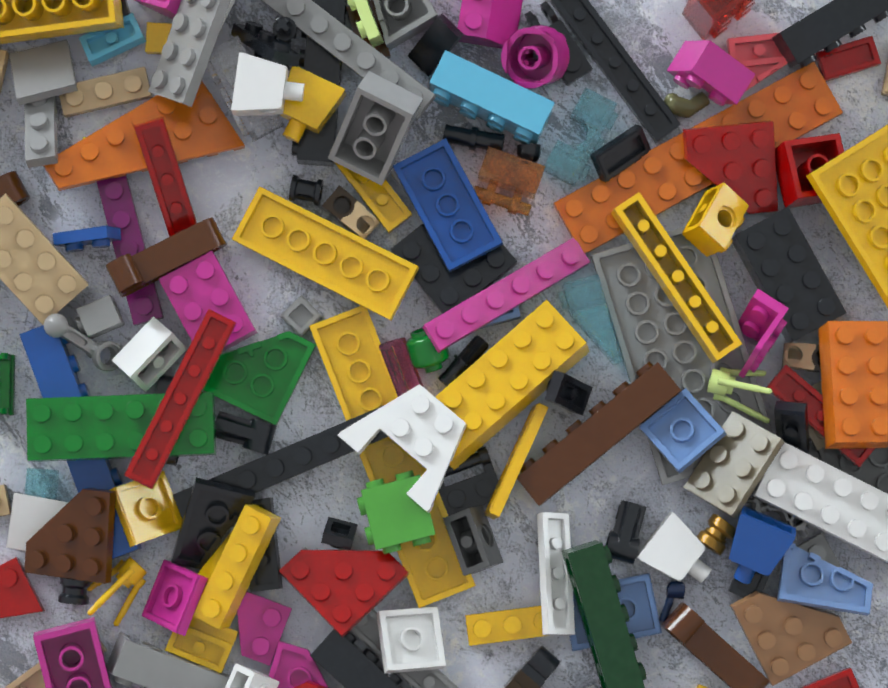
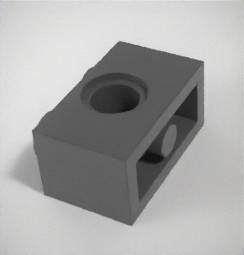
(473, 540)

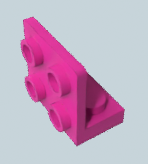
(763, 323)

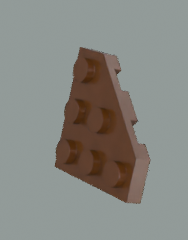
(76, 540)

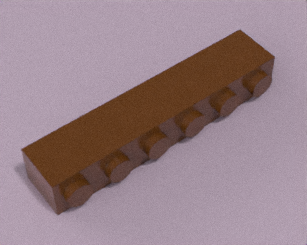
(599, 433)

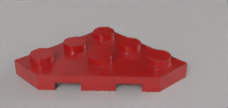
(740, 158)
(343, 582)

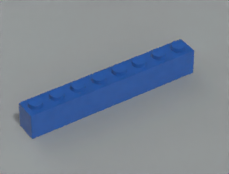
(57, 377)

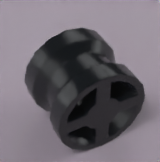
(74, 591)

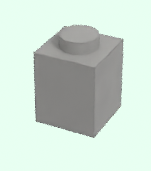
(99, 317)

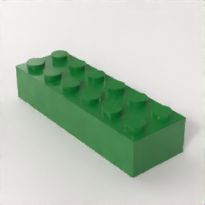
(109, 427)

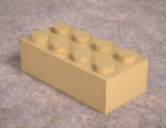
(33, 265)

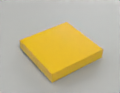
(147, 511)

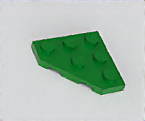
(261, 375)

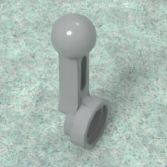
(57, 326)

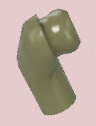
(684, 107)

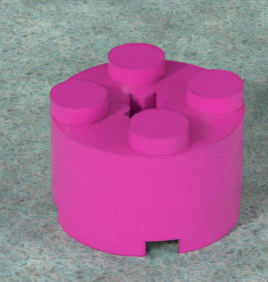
(533, 72)

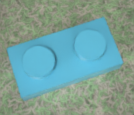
(109, 43)

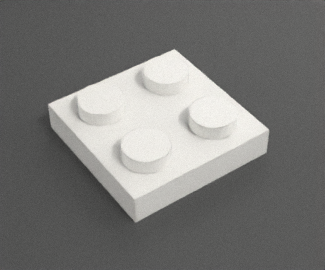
(411, 640)

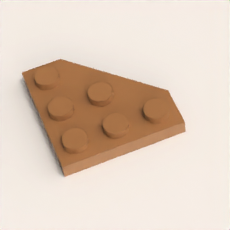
(788, 634)

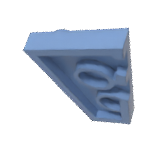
(816, 583)

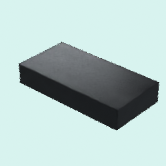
(439, 37)
(620, 153)

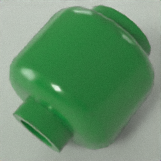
(423, 353)

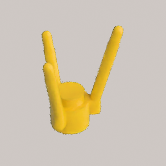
(129, 573)

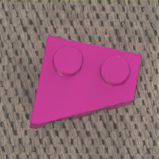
(261, 626)

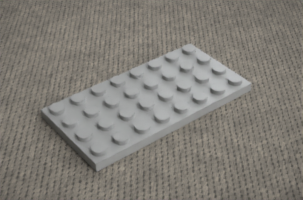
(654, 332)

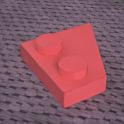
(757, 54)

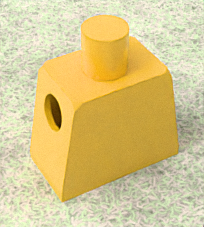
(318, 104)

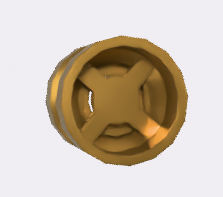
(715, 536)

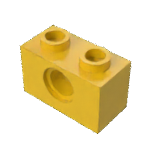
(715, 220)

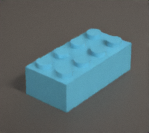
(490, 98)

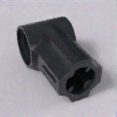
(249, 433)
(624, 539)

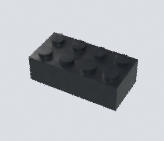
(788, 272)

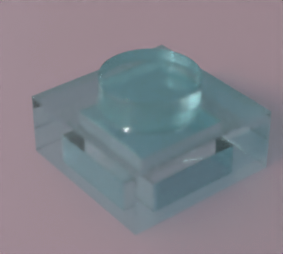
(42, 483)

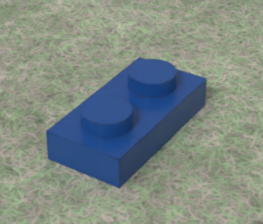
(96, 236)

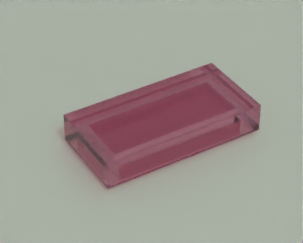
(399, 365)

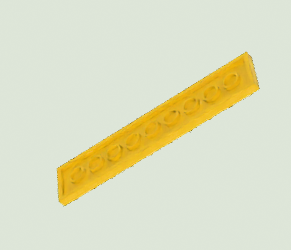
(361, 385)

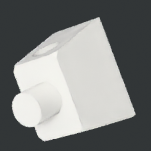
(262, 87)
(674, 551)

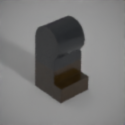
(534, 670)

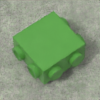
(393, 514)

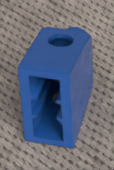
(759, 544)

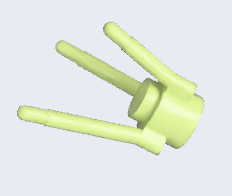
(723, 382)

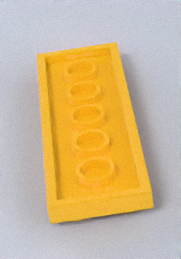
(325, 253)

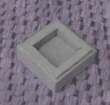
(301, 316)

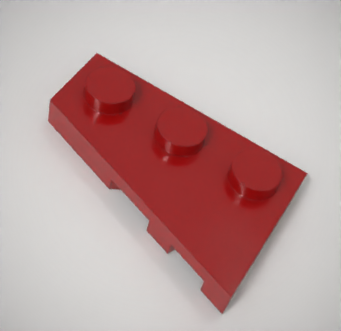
(16, 591)

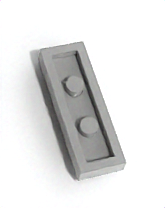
(41, 132)

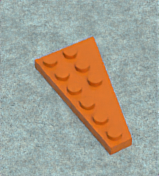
(116, 149)

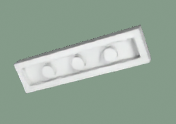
(555, 584)

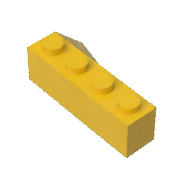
(234, 566)

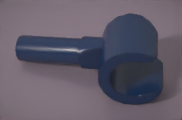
(674, 590)

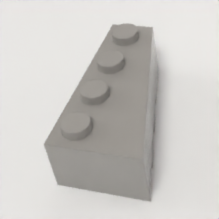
(403, 19)
(153, 669)

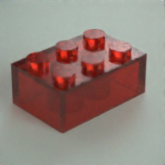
(714, 16)

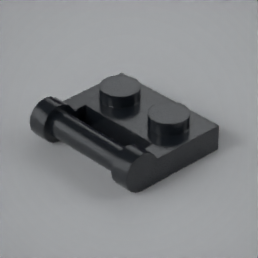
(471, 491)

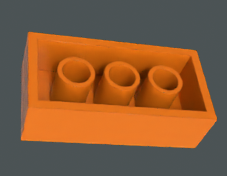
(854, 383)

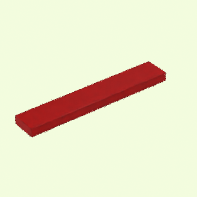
(180, 399)

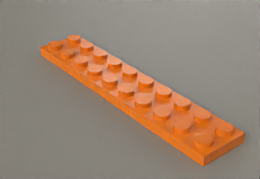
(665, 178)

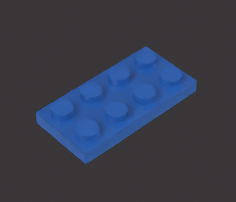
(447, 205)

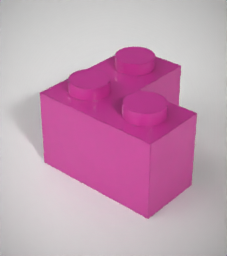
(711, 68)

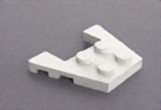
(421, 429)

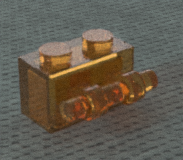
(511, 174)

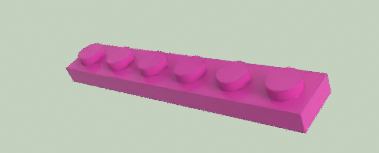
(505, 295)

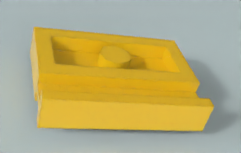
(204, 644)

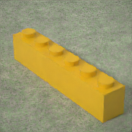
(676, 277)

